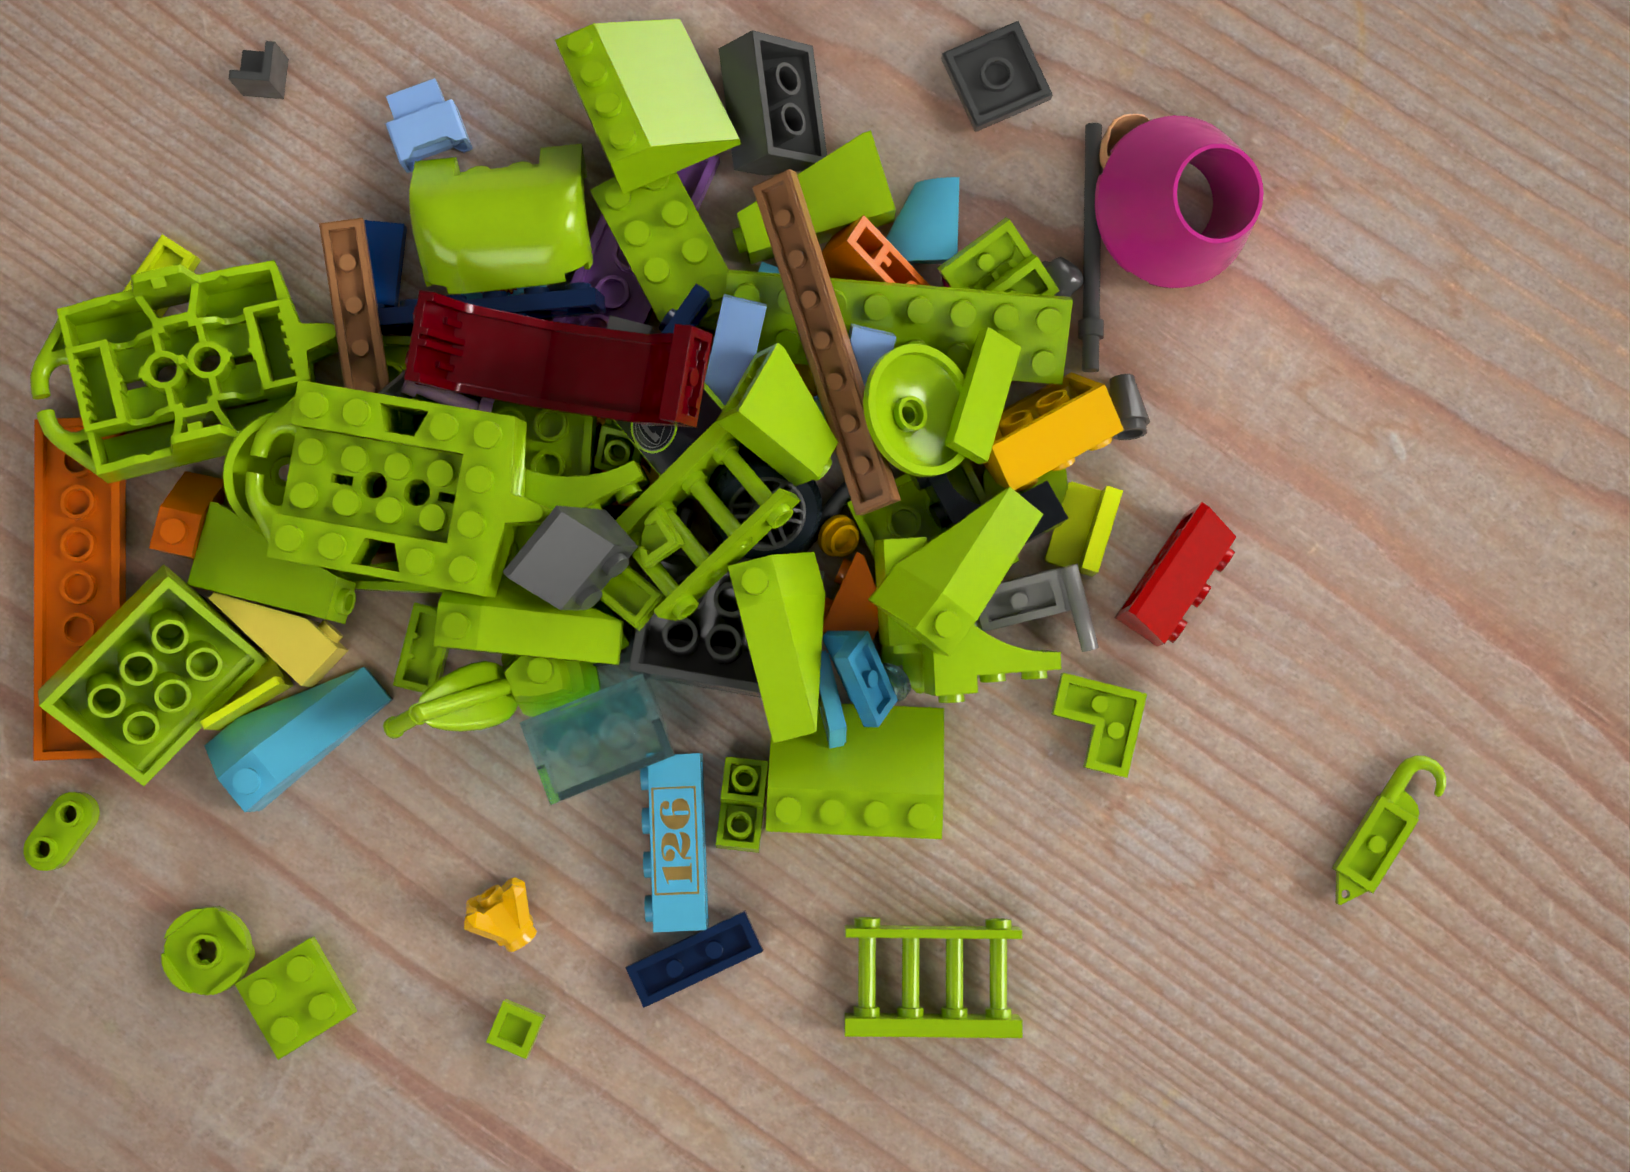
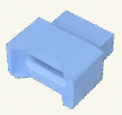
(424, 124)

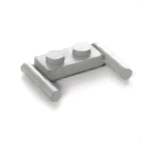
(1039, 597)

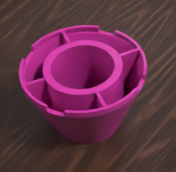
(1141, 210)

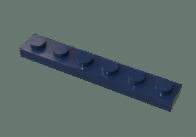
(536, 302)

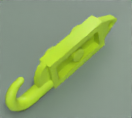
(1383, 831)

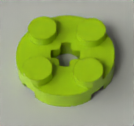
(182, 947)

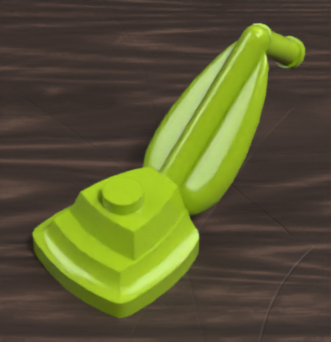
(489, 693)

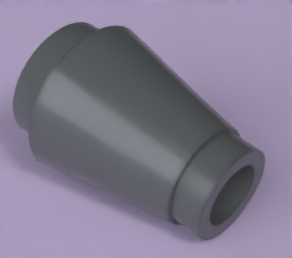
(1128, 406)

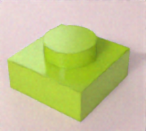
(515, 1028)

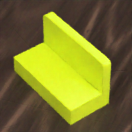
(1087, 529)
(259, 689)

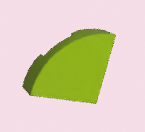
(658, 538)

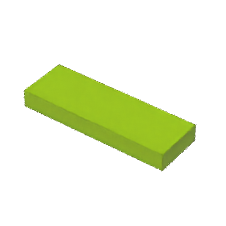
(983, 396)

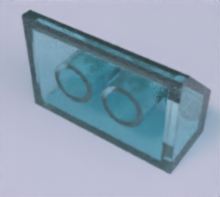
(598, 738)

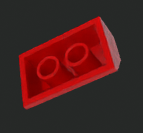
(1178, 576)

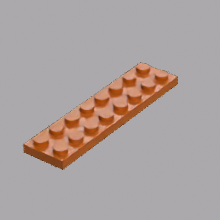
(75, 573)

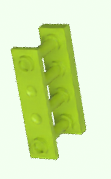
(690, 477)
(910, 1017)

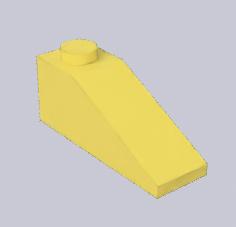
(295, 643)

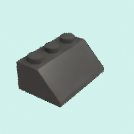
(772, 103)

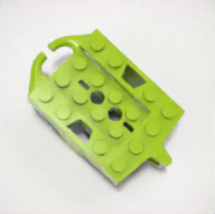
(125, 341)
(343, 525)

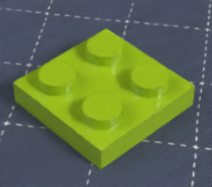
(296, 997)

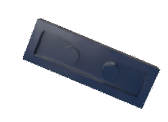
(694, 959)

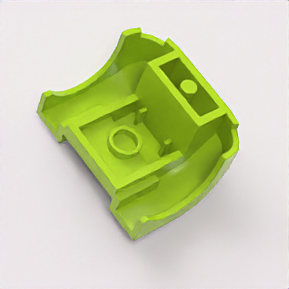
(501, 223)

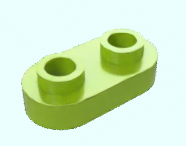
(60, 833)

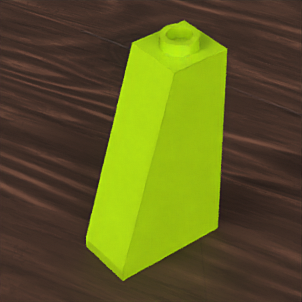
(836, 194)
(235, 564)

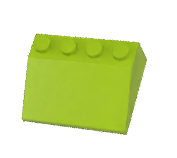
(646, 98)
(151, 676)
(874, 785)

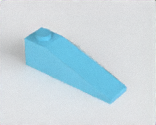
(282, 741)

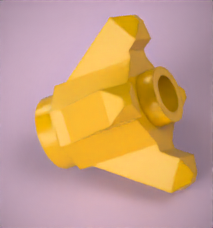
(502, 915)

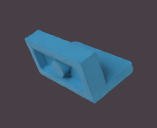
(861, 674)

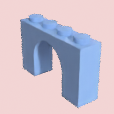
(738, 340)

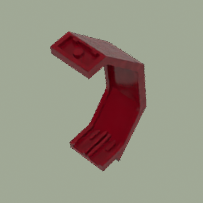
(558, 363)

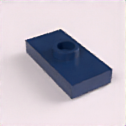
(690, 312)

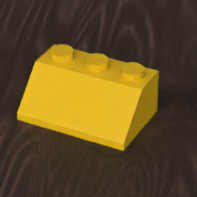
(1051, 430)

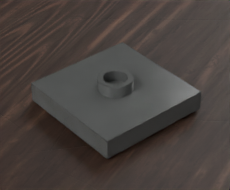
(996, 76)

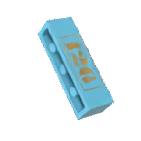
(676, 844)

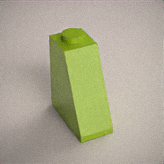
(779, 418)

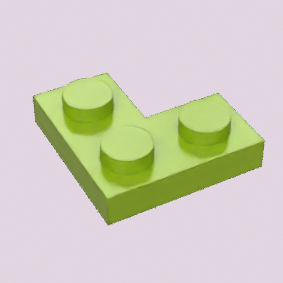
(1114, 717)

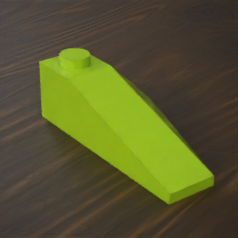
(952, 578)
(783, 625)
(525, 626)

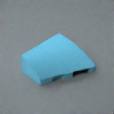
(928, 222)

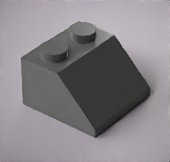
(572, 557)

